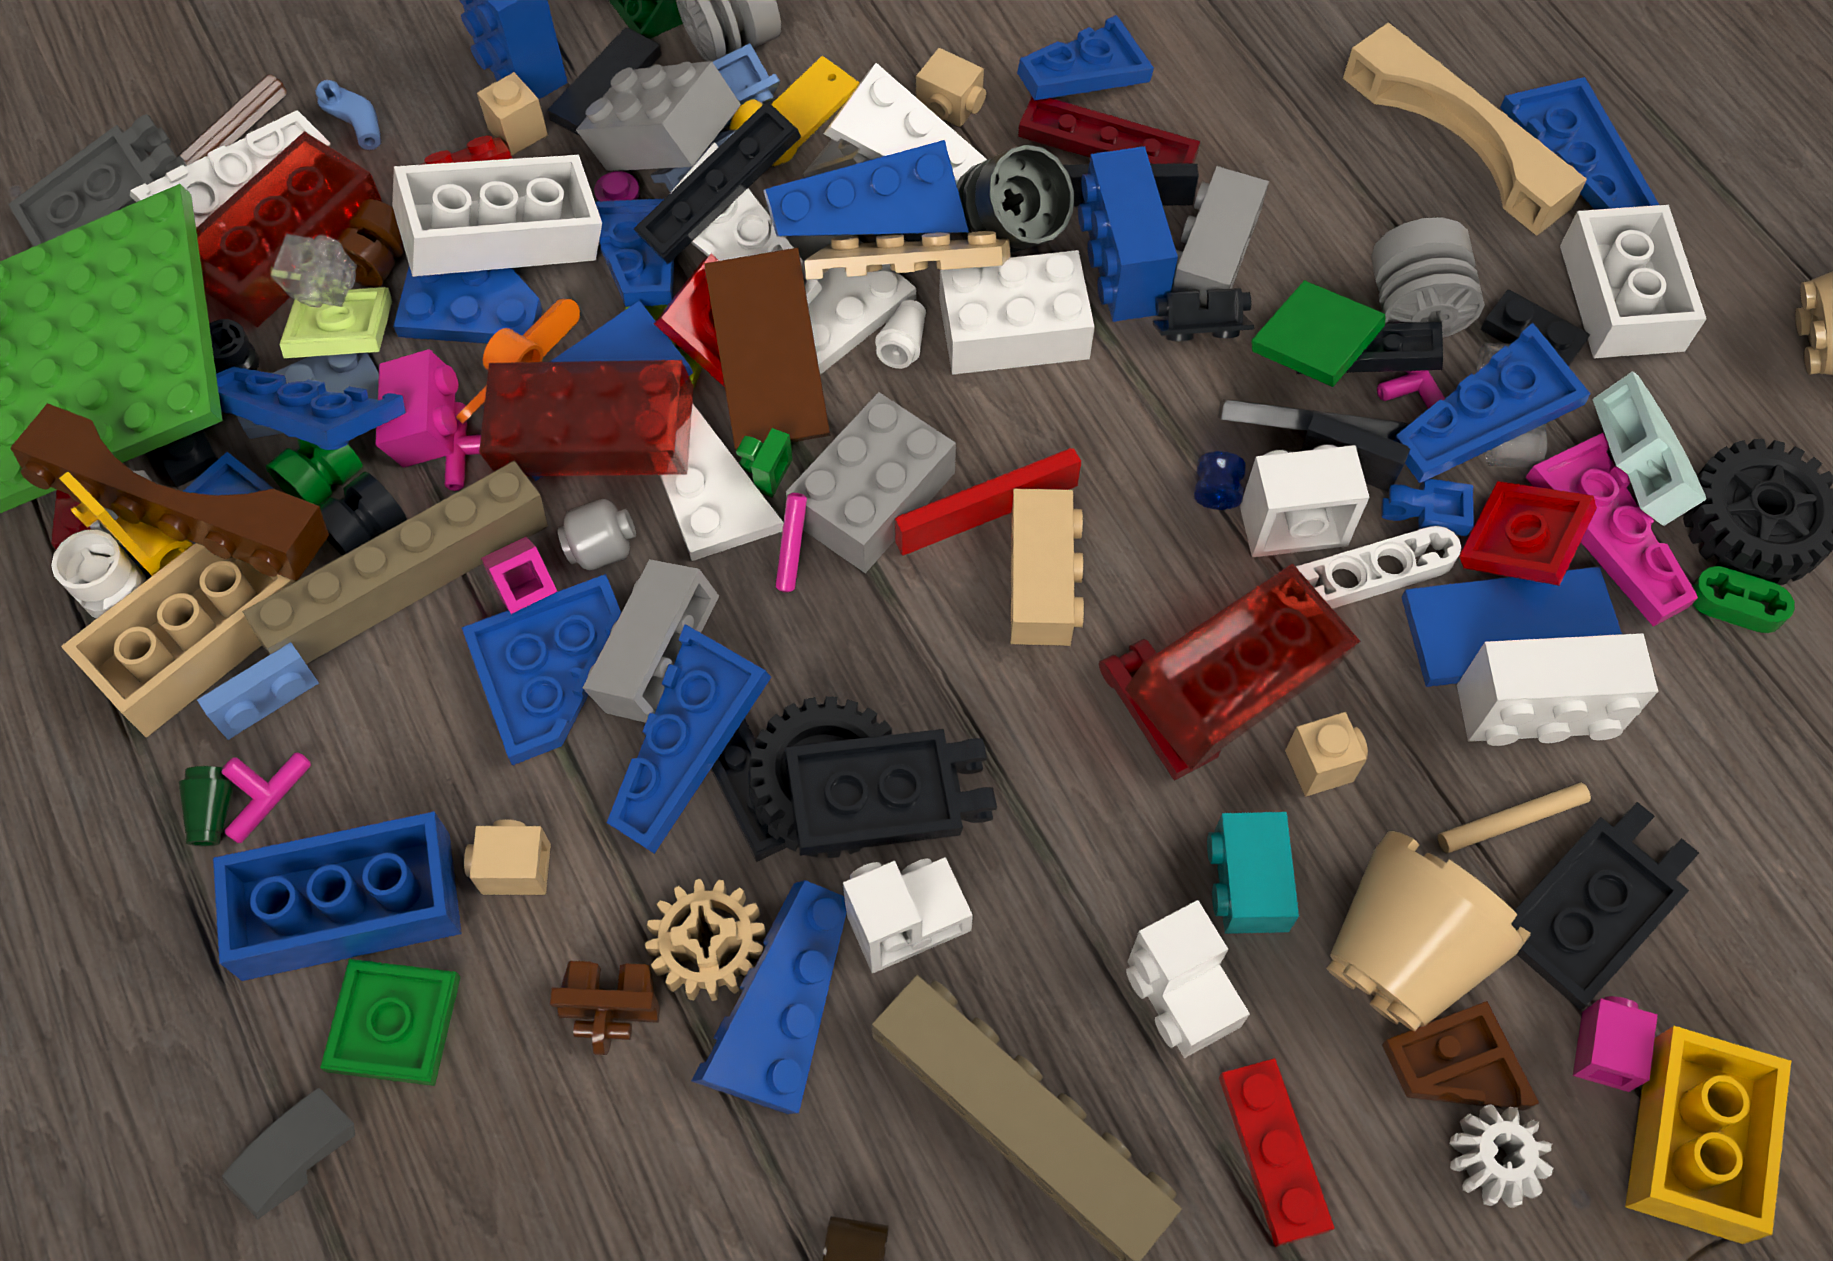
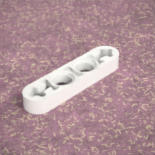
(1372, 578)

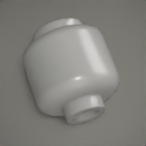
(596, 534)

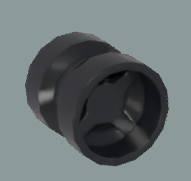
(232, 346)

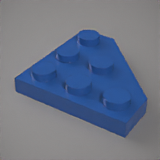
(465, 306)
(539, 663)

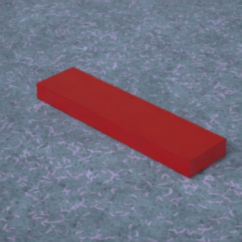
(983, 502)

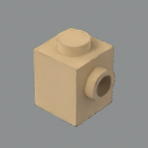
(951, 87)
(512, 113)
(1326, 753)
(508, 859)

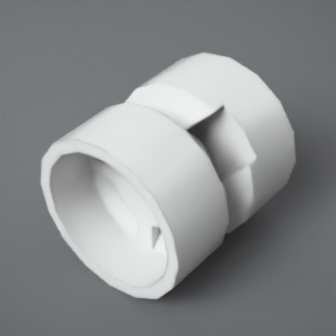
(95, 570)

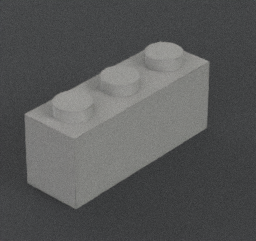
(1219, 233)
(646, 638)

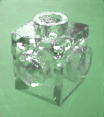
(314, 270)

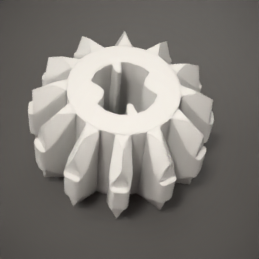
(1521, 1165)

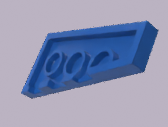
(1578, 131)
(884, 195)
(1503, 400)
(304, 407)
(695, 719)
(774, 1027)

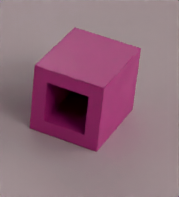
(519, 574)
(1615, 1044)

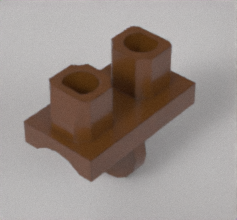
(583, 1000)

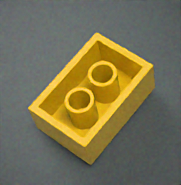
(1710, 1136)

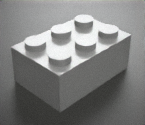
(658, 116)
(871, 475)

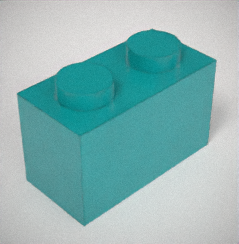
(1254, 873)

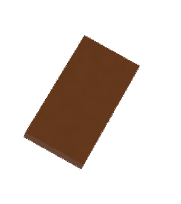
(767, 346)

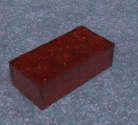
(298, 193)
(588, 417)
(1241, 665)

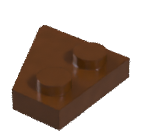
(1461, 1062)

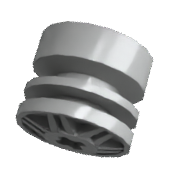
(721, 24)
(1428, 274)

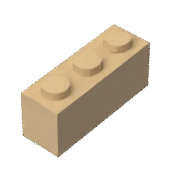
(1045, 567)

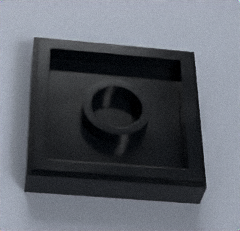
(1379, 457)

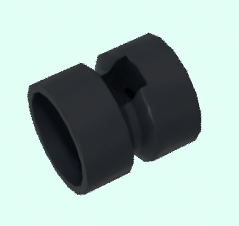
(361, 514)

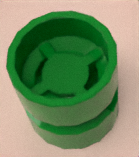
(313, 470)

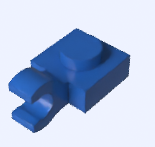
(1434, 503)

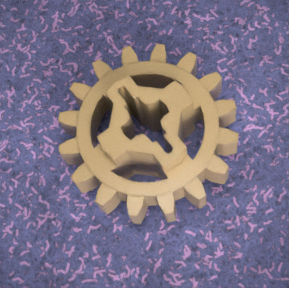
(684, 940)

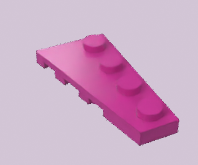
(1619, 530)

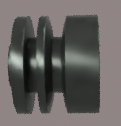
(1019, 196)

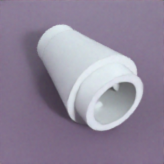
(901, 337)

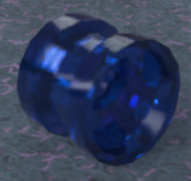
(1220, 480)

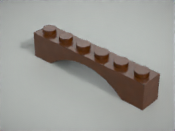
(259, 527)

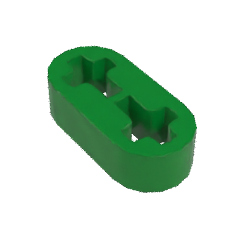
(1742, 599)

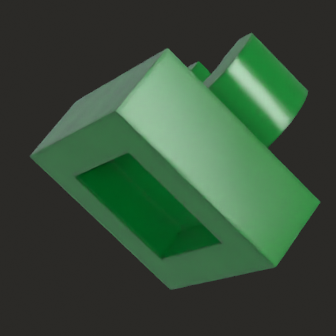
(766, 460)

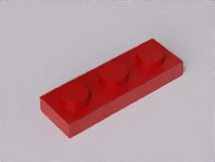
(1276, 1153)

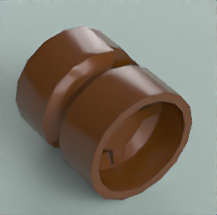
(372, 242)

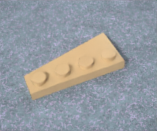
(858, 258)

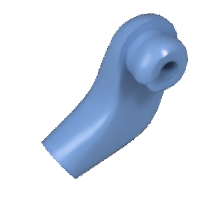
(351, 109)

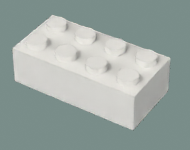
(495, 214)

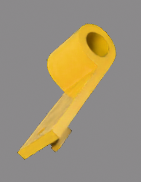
(806, 102)
(141, 540)

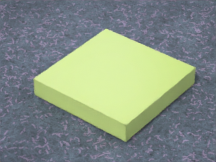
(335, 329)

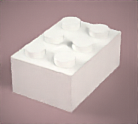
(1632, 281)
(1016, 313)
(1556, 688)

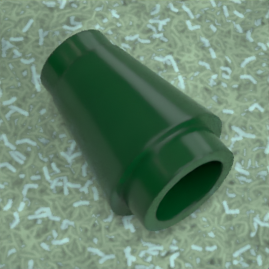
(205, 804)

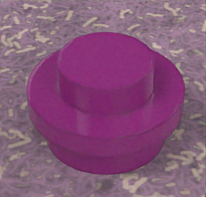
(616, 187)

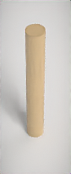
(1514, 817)

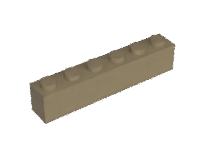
(399, 566)
(1025, 1121)

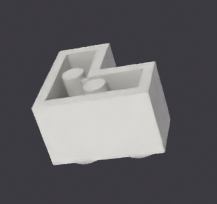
(906, 912)
(1182, 976)

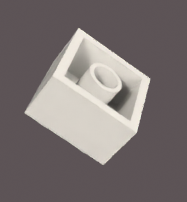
(1303, 500)

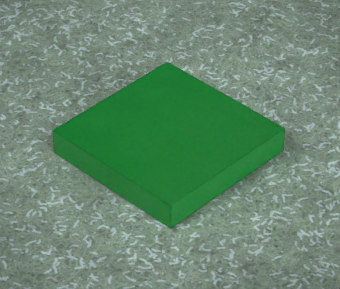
(1318, 333)
(391, 1022)

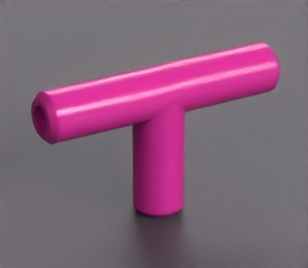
(1414, 381)
(463, 446)
(791, 542)
(263, 794)

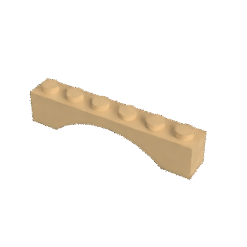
(1530, 177)

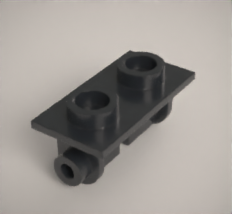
(1221, 317)

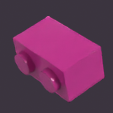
(429, 404)

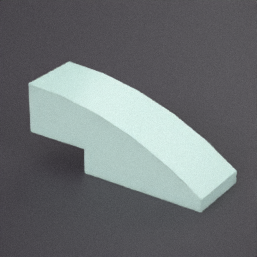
(1648, 450)

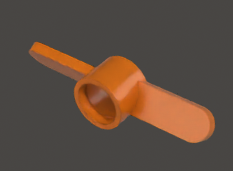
(532, 346)

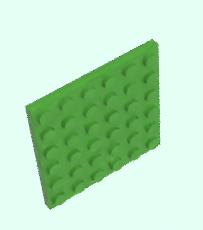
(109, 331)

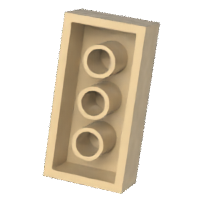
(173, 635)

